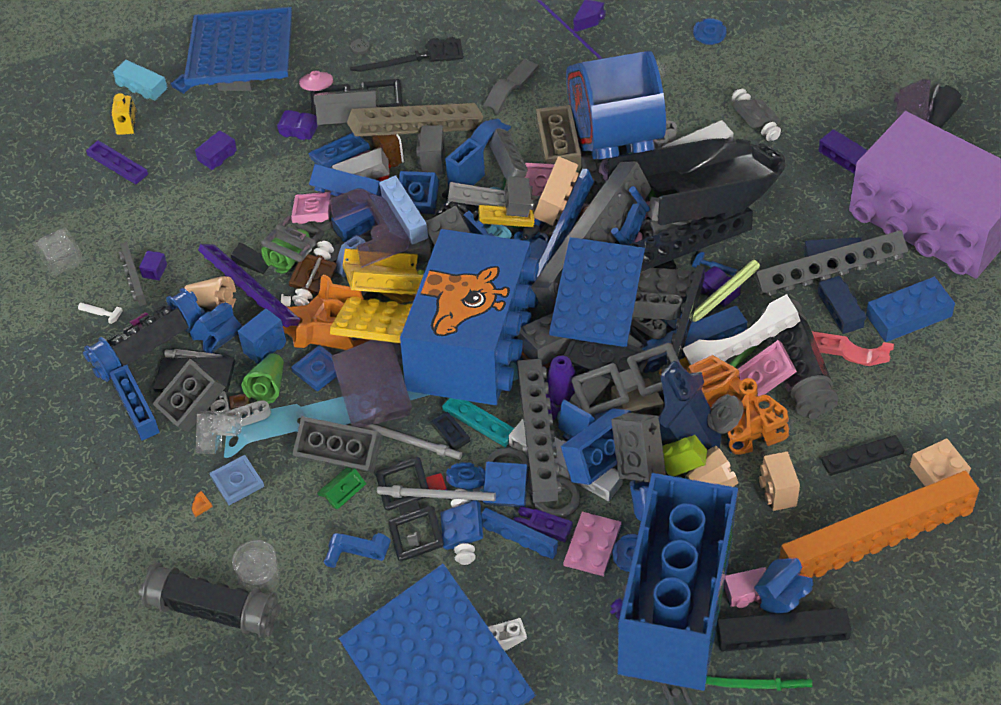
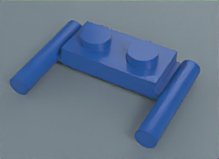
(633, 221)

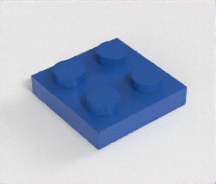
(315, 368)

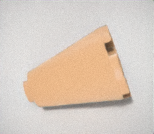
(213, 292)

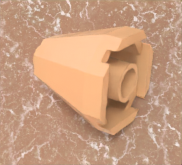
(715, 471)

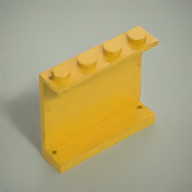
(387, 275)

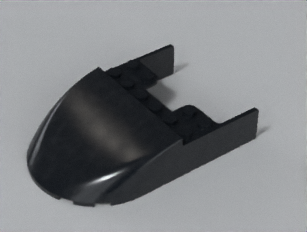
(708, 175)

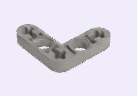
(247, 409)

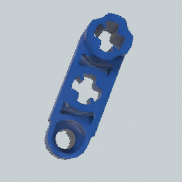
(341, 543)

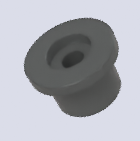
(414, 539)

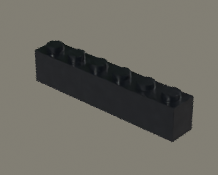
(783, 629)

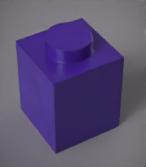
(153, 265)

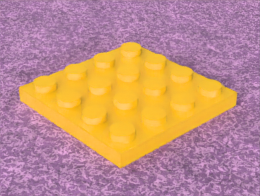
(371, 319)

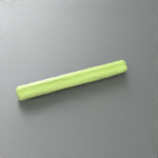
(725, 290)

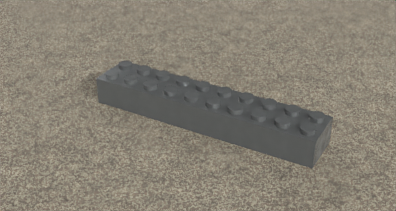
(603, 214)

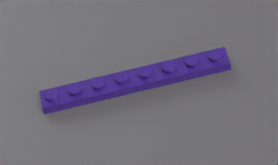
(248, 284)

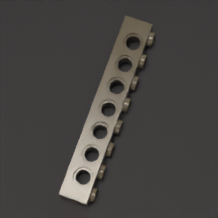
(411, 118)

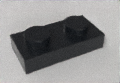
(450, 431)

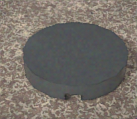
(725, 414)

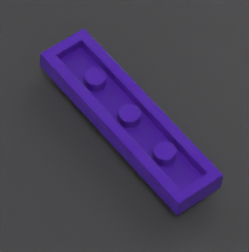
(117, 162)

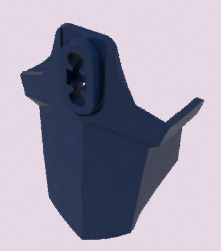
(685, 408)

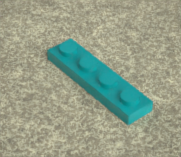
(479, 420)

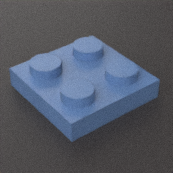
(236, 480)

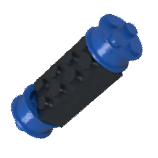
(145, 336)

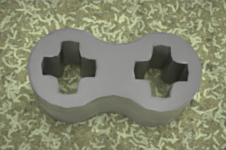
(670, 135)

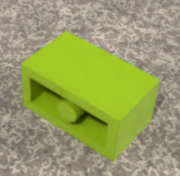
(684, 455)

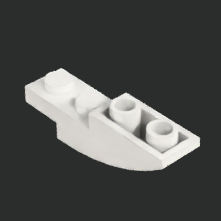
(509, 633)

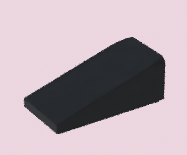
(249, 258)

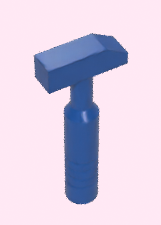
(699, 259)

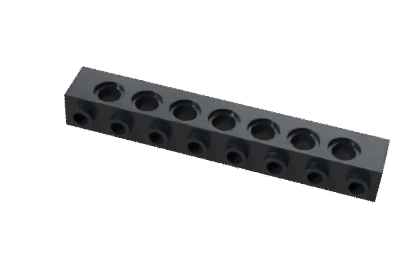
(692, 237)

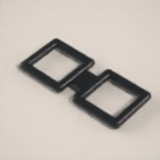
(364, 86)
(409, 510)

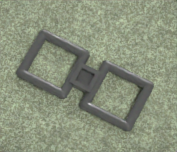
(294, 238)
(624, 381)

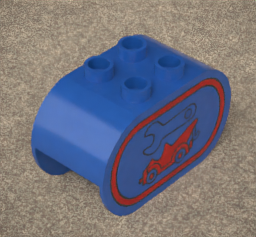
(617, 104)

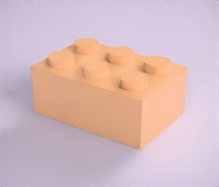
(556, 191)

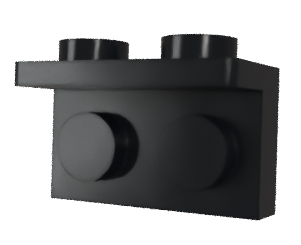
(444, 50)

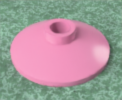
(316, 81)

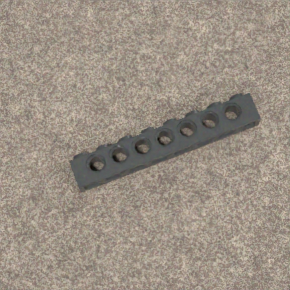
(894, 240)
(537, 431)

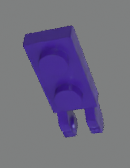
(545, 523)

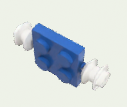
(460, 527)

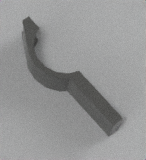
(504, 86)

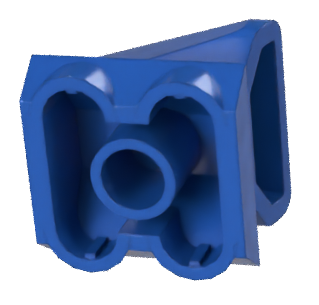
(216, 327)
(782, 586)

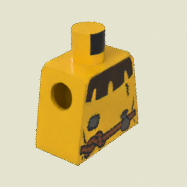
(124, 107)

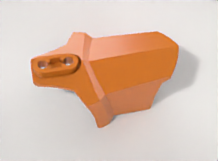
(319, 316)

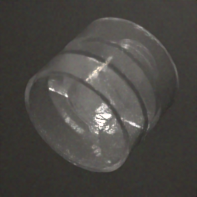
(256, 566)

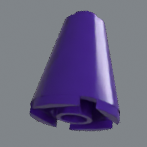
(559, 380)

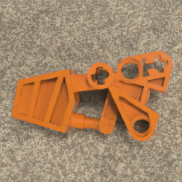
(756, 422)

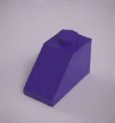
(589, 15)

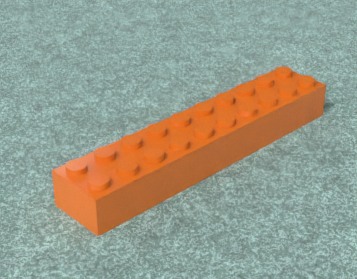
(883, 525)

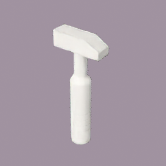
(100, 311)

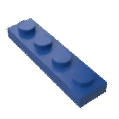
(519, 533)

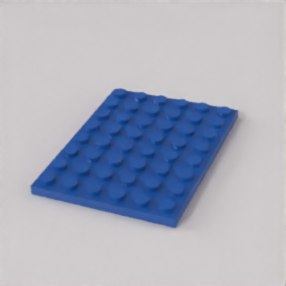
(239, 46)
(434, 650)

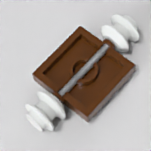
(308, 273)

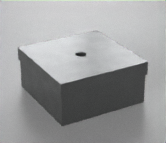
(336, 106)

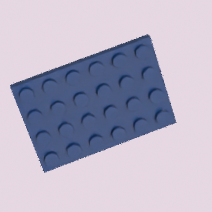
(597, 292)

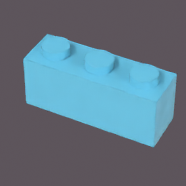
(140, 80)

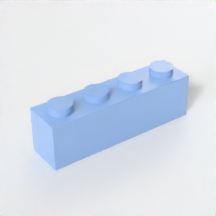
(404, 209)

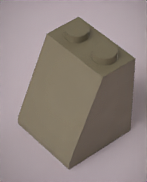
(640, 404)

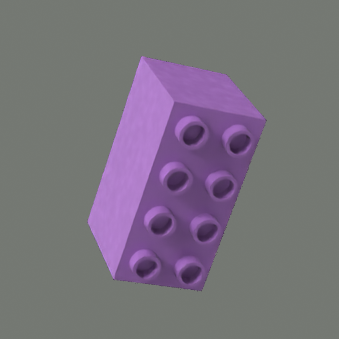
(934, 191)

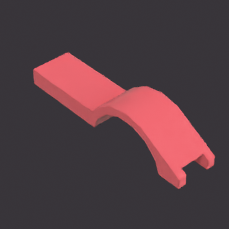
(843, 347)

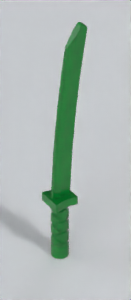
(760, 684)

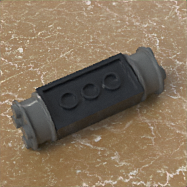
(811, 383)
(213, 602)

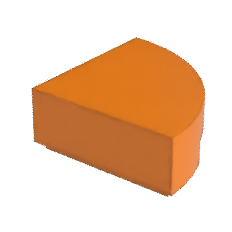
(200, 504)

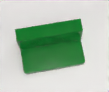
(342, 487)

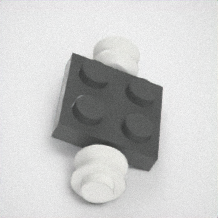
(757, 114)

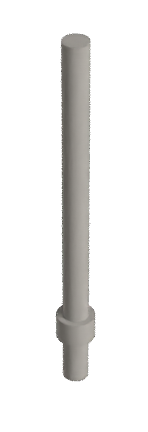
(441, 449)
(398, 491)

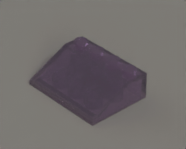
(372, 383)

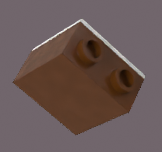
(391, 147)

